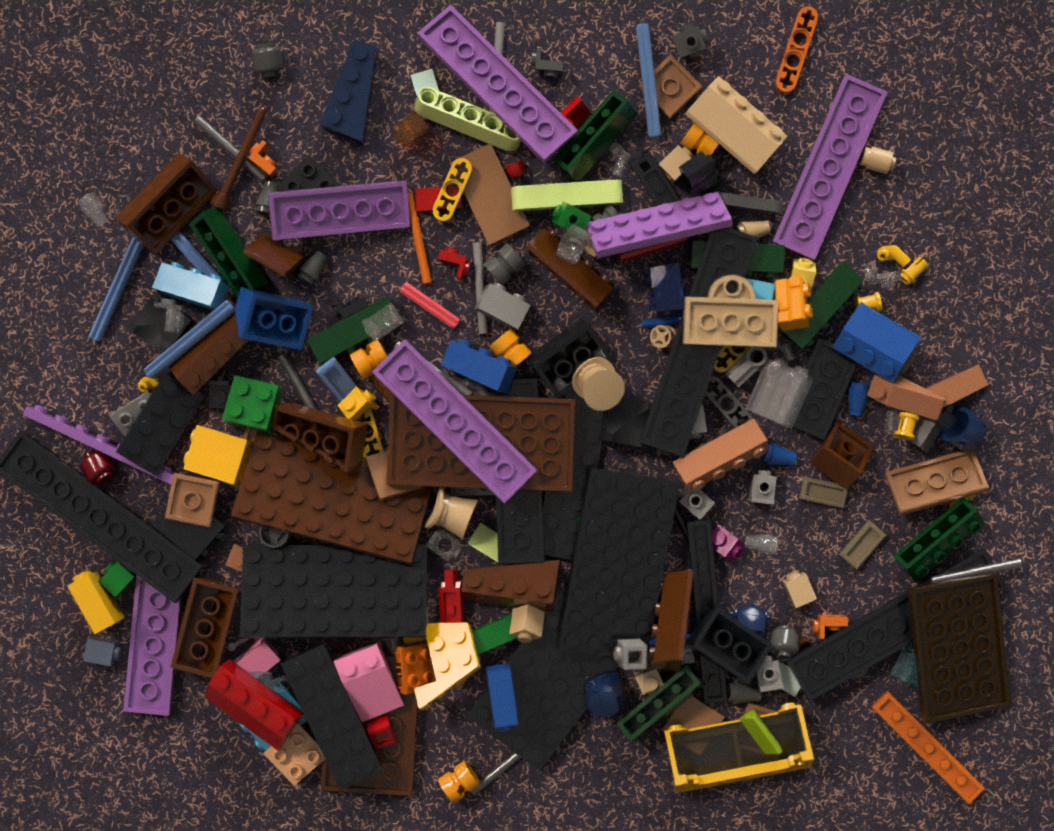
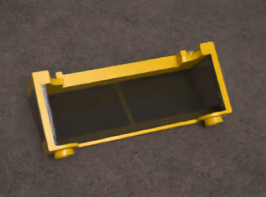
(730, 754)

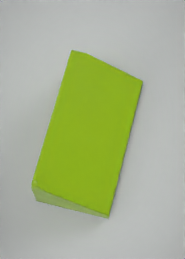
(760, 733)

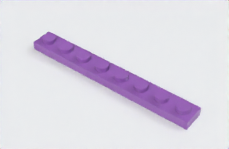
(82, 435)

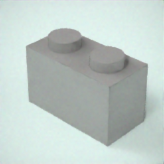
(502, 306)

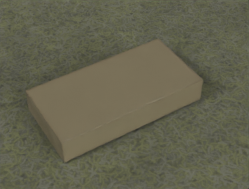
(823, 492)
(862, 544)

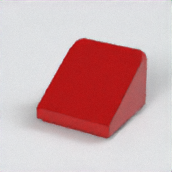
(381, 732)

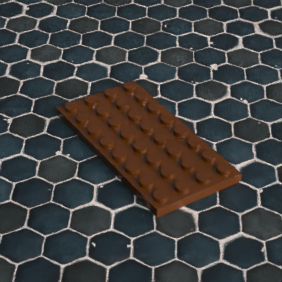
(534, 426)
(315, 499)

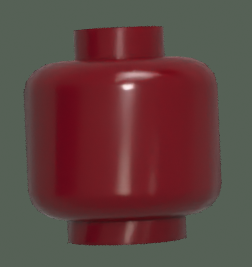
(97, 467)

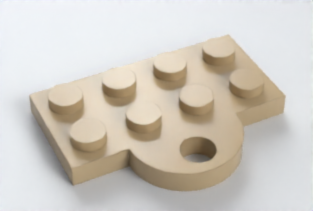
(730, 317)

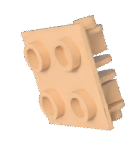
(297, 756)

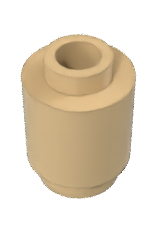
(878, 160)

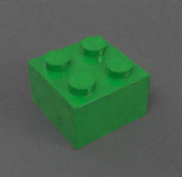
(252, 404)

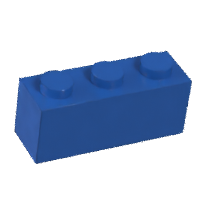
(479, 365)

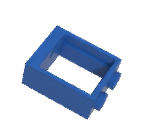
(502, 696)

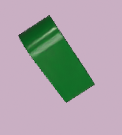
(493, 634)

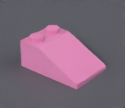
(369, 681)

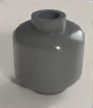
(267, 59)
(784, 642)

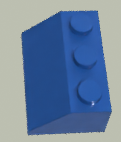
(272, 318)
(876, 342)

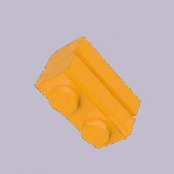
(793, 303)

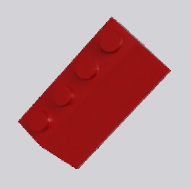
(252, 704)

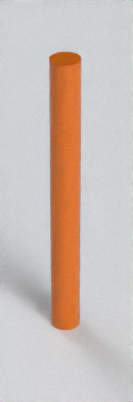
(418, 240)

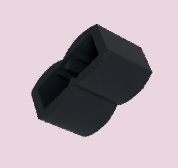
(700, 174)

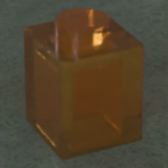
(410, 129)

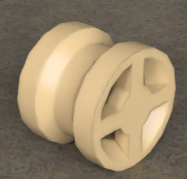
(658, 337)

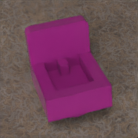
(726, 543)

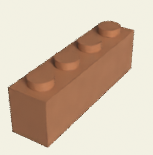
(721, 455)

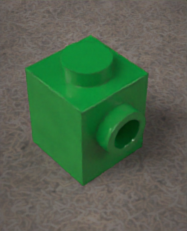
(568, 215)
(117, 578)

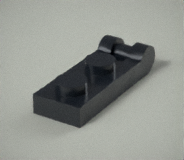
(653, 179)

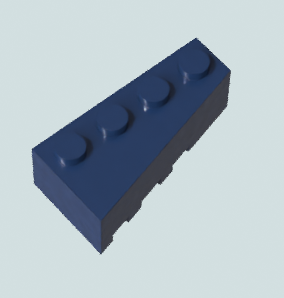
(351, 98)

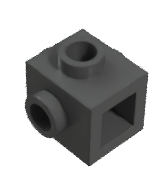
(684, 47)

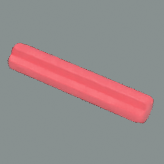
(429, 305)

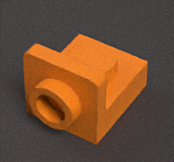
(264, 163)
(832, 622)

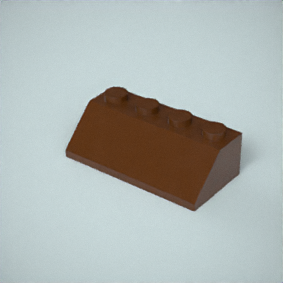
(166, 203)
(577, 276)
(208, 354)
(672, 621)
(204, 626)

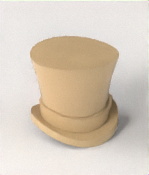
(598, 384)
(451, 513)

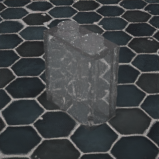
(779, 392)

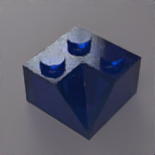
(665, 289)

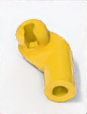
(893, 253)
(148, 384)

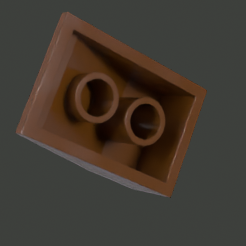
(276, 255)

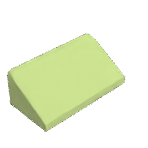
(485, 541)

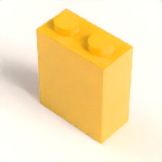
(217, 455)
(95, 601)

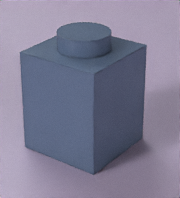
(102, 651)

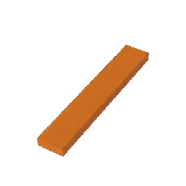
(928, 747)

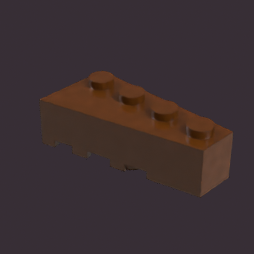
(330, 435)
(514, 585)

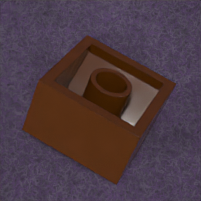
(842, 455)

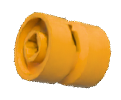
(698, 139)
(509, 347)
(368, 359)
(459, 781)

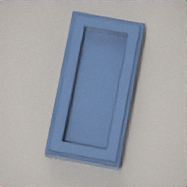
(336, 378)

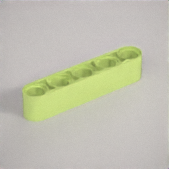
(456, 118)
(574, 193)

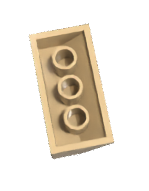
(736, 124)

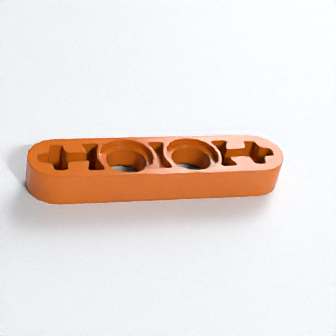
(797, 50)

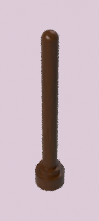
(222, 198)

